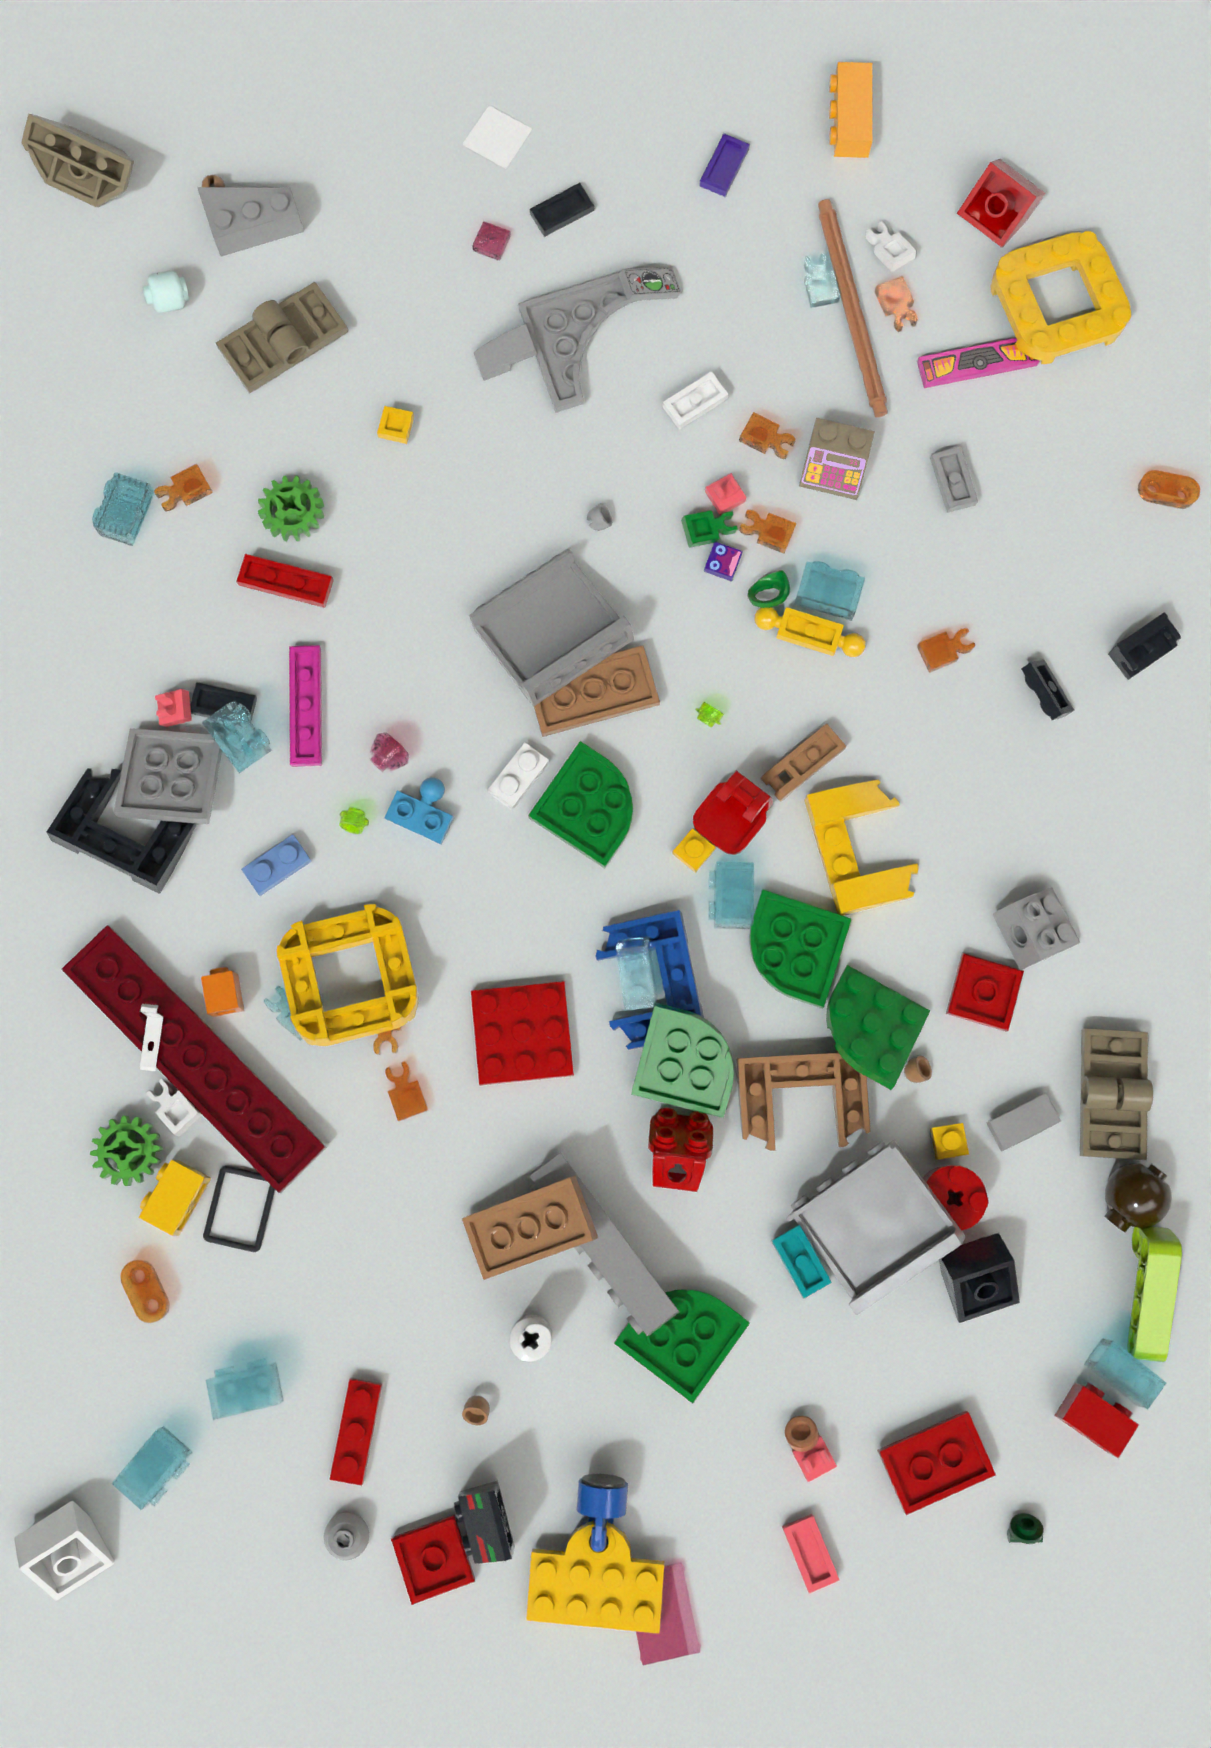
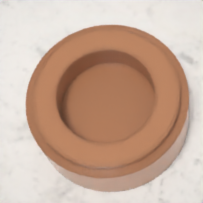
(801, 1433)

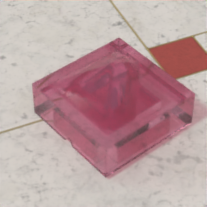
(491, 241)

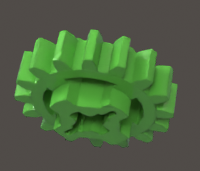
(290, 496)
(126, 1163)

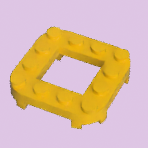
(1080, 253)
(337, 934)

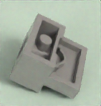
(1035, 928)

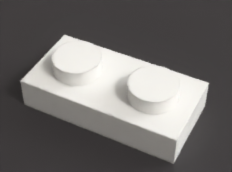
(695, 400)
(518, 776)

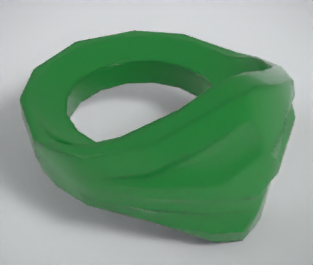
(776, 580)

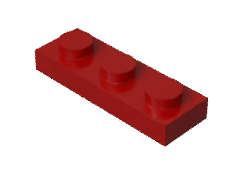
(285, 580)
(356, 1431)

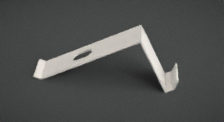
(152, 1033)

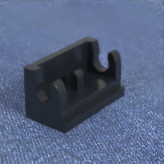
(1145, 646)

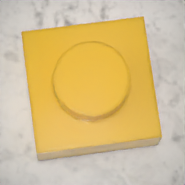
(395, 424)
(693, 850)
(949, 1141)

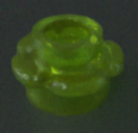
(709, 714)
(353, 820)

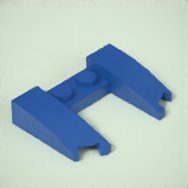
(670, 941)

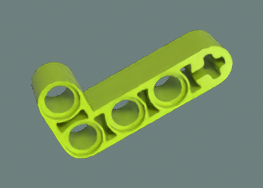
(1154, 1292)

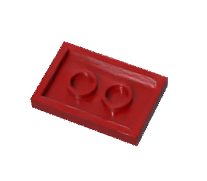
(936, 1462)

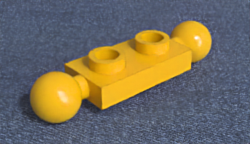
(810, 631)

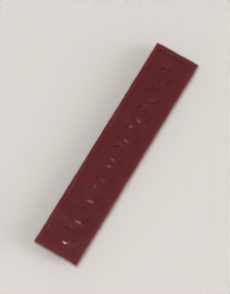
(196, 1060)

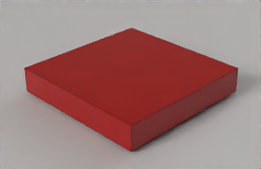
(984, 992)
(433, 1559)

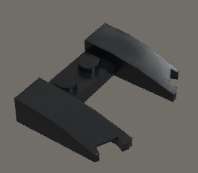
(78, 831)

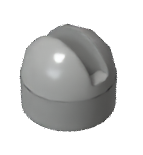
(600, 517)

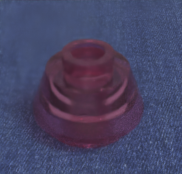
(388, 753)

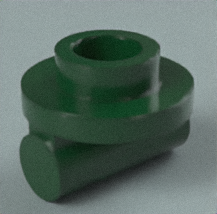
(1025, 1529)

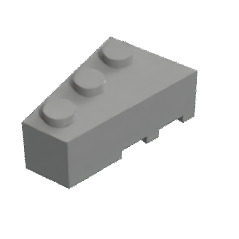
(249, 216)

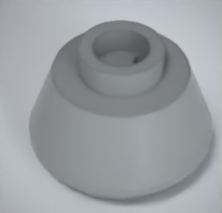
(337, 1532)

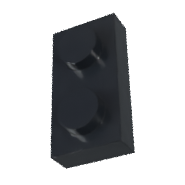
(1044, 684)

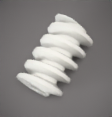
(530, 1351)

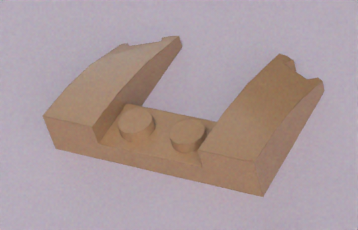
(761, 1074)

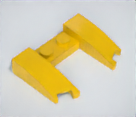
(827, 816)

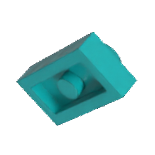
(801, 1261)

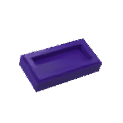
(724, 165)

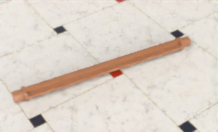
(852, 308)

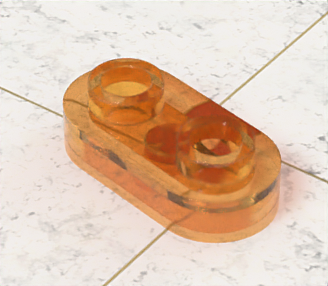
(1167, 489)
(142, 1293)

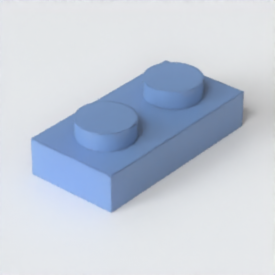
(276, 865)

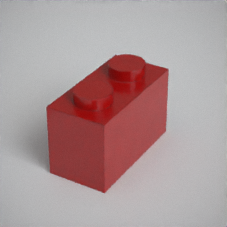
(1097, 1419)

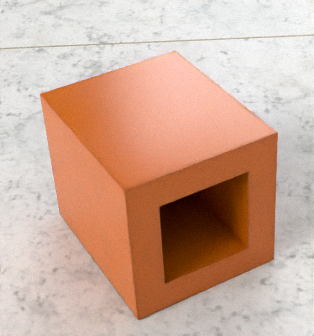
(222, 992)

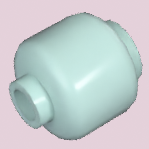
(166, 291)

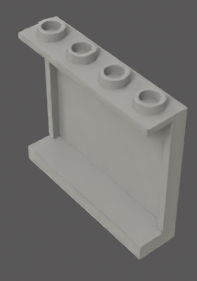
(550, 628)
(877, 1225)

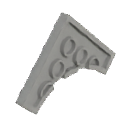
(561, 329)

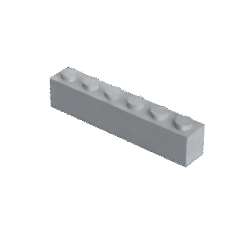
(614, 1258)

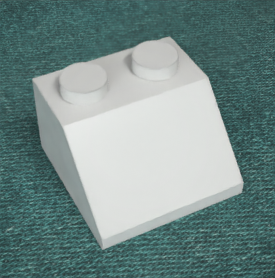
(62, 1551)

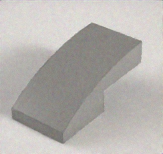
(507, 349)
(1023, 1122)

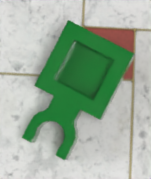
(704, 529)

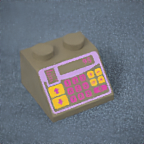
(836, 458)

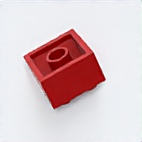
(1000, 202)

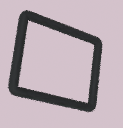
(210, 1218)

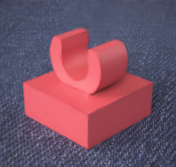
(725, 494)
(173, 707)
(815, 1461)

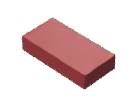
(810, 1553)

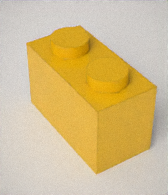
(173, 1197)

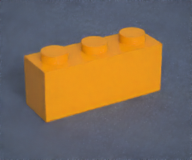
(851, 109)

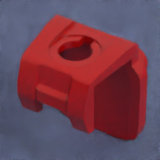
(732, 814)
(679, 1141)

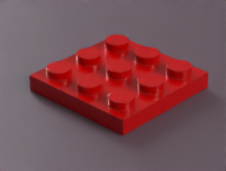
(522, 1033)

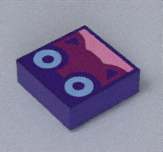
(723, 561)

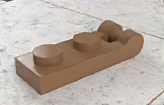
(804, 761)

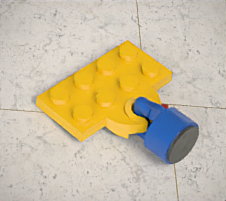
(596, 1576)

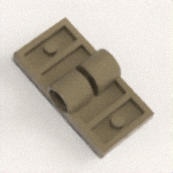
(281, 336)
(1114, 1094)

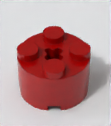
(970, 1192)

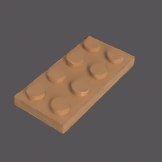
(605, 691)
(530, 1227)

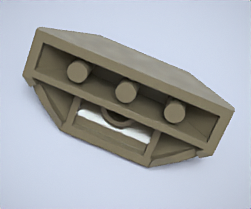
(76, 161)

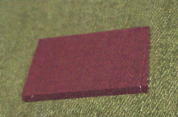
(677, 1625)

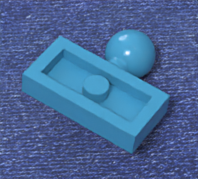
(421, 815)

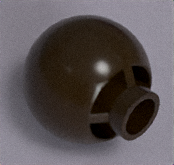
(1137, 1196)

